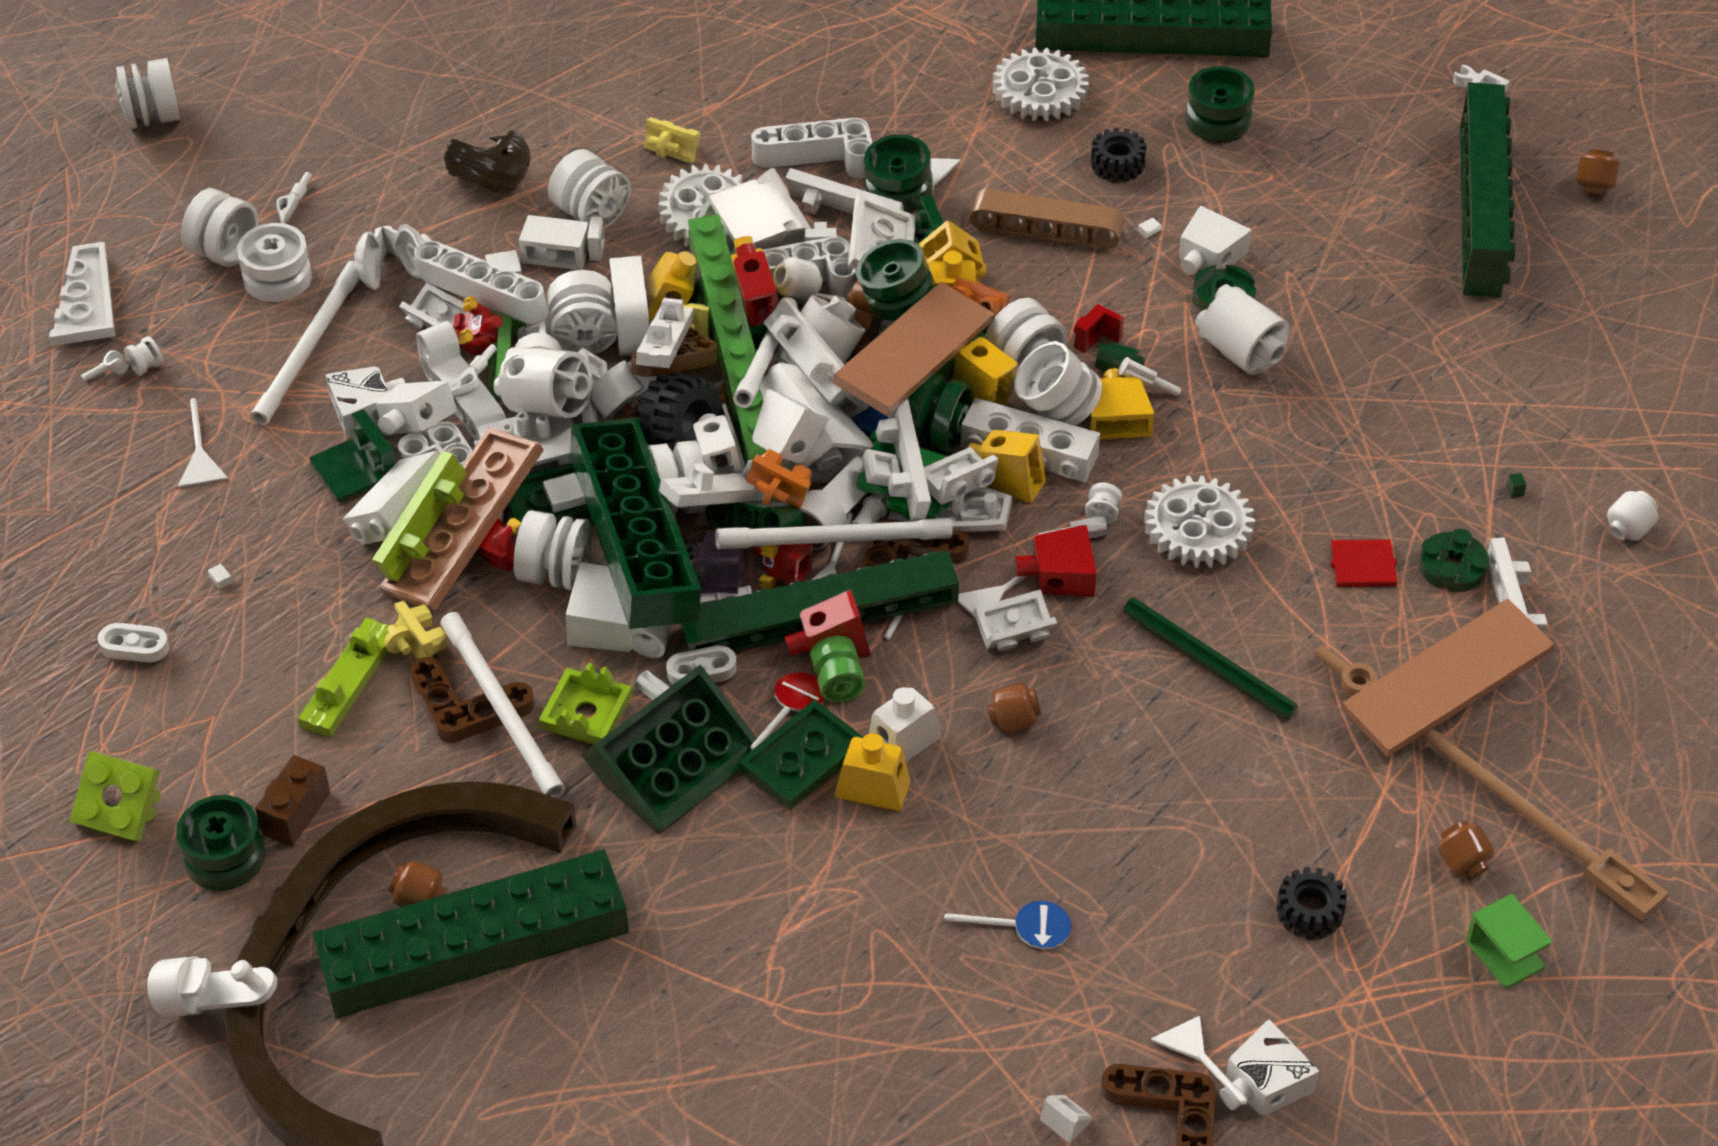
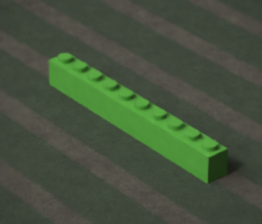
(727, 321)

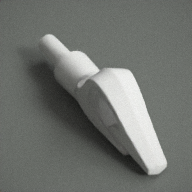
(291, 201)
(468, 379)

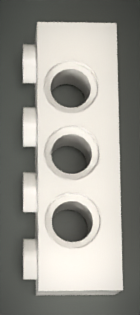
(1064, 447)

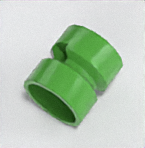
(837, 669)

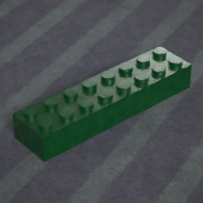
(1156, 26)
(1486, 190)
(634, 524)
(470, 933)

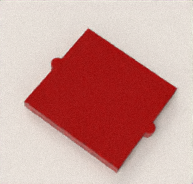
(1363, 563)

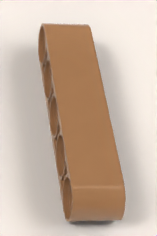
(1047, 218)

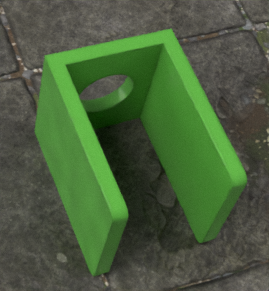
(1507, 941)

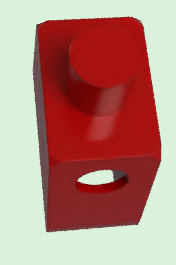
(755, 283)
(1061, 562)
(830, 618)

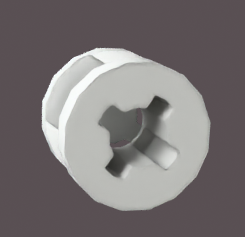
(143, 356)
(1104, 501)

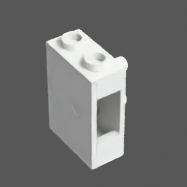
(549, 431)
(384, 503)

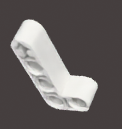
(813, 143)
(830, 256)
(629, 303)
(442, 362)
(618, 388)
(439, 438)

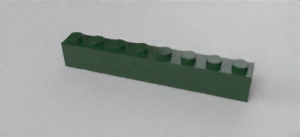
(774, 613)

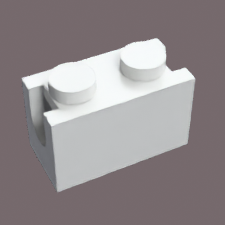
(554, 242)

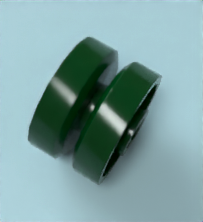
(1220, 103)
(899, 169)
(894, 277)
(940, 410)
(220, 842)

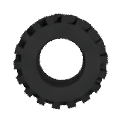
(674, 406)

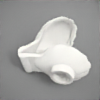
(373, 248)

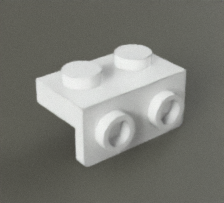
(432, 308)
(959, 475)
(1014, 620)

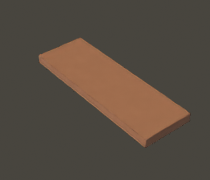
(913, 348)
(492, 478)
(1447, 677)

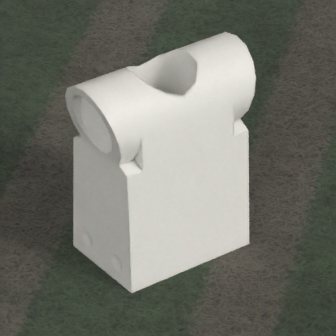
(758, 210)
(598, 620)

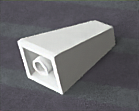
(840, 438)

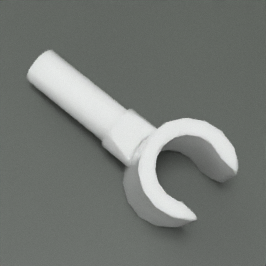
(113, 360)

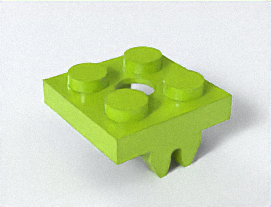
(581, 688)
(137, 790)

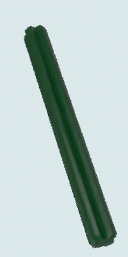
(1210, 658)

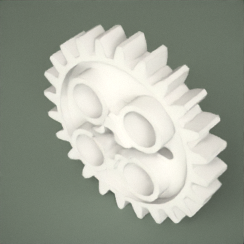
(1040, 84)
(686, 196)
(1199, 521)

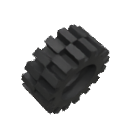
(1118, 143)
(1316, 886)

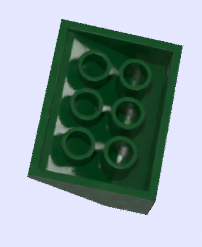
(673, 750)

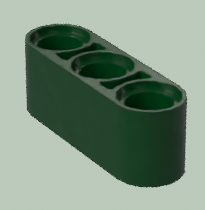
(753, 515)

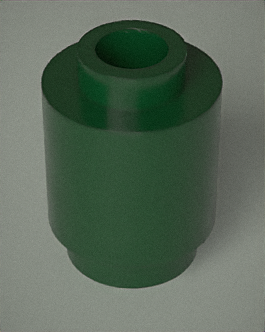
(1113, 354)

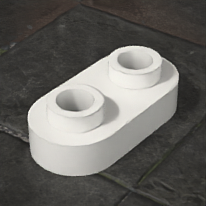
(136, 641)
(708, 657)

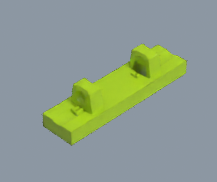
(419, 516)
(346, 679)

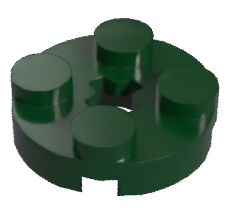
(1210, 280)
(1459, 546)

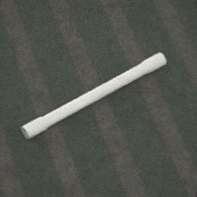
(749, 385)
(272, 398)
(744, 537)
(541, 769)

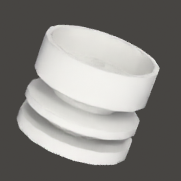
(147, 93)
(588, 188)
(582, 311)
(1057, 384)
(551, 549)

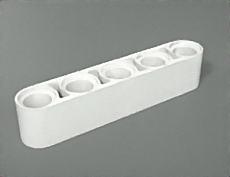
(485, 281)

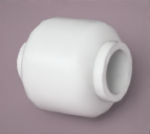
(797, 278)
(1632, 515)

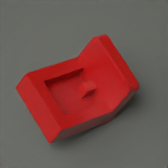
(1096, 324)

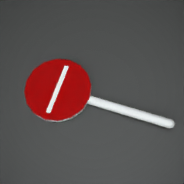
(793, 693)

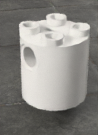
(833, 323)
(1244, 330)
(544, 382)

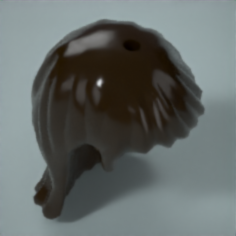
(491, 167)

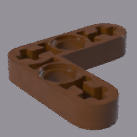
(693, 353)
(906, 547)
(454, 710)
(1186, 1104)

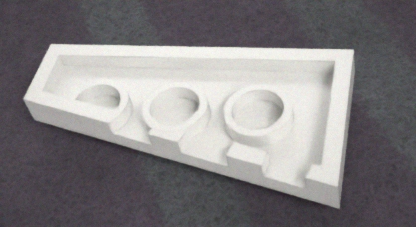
(85, 299)

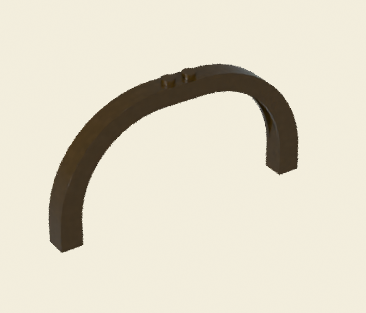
(274, 934)

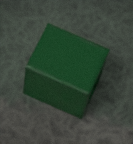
(1516, 485)

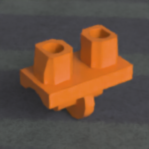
(986, 296)
(777, 481)

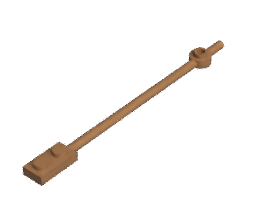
(1606, 871)

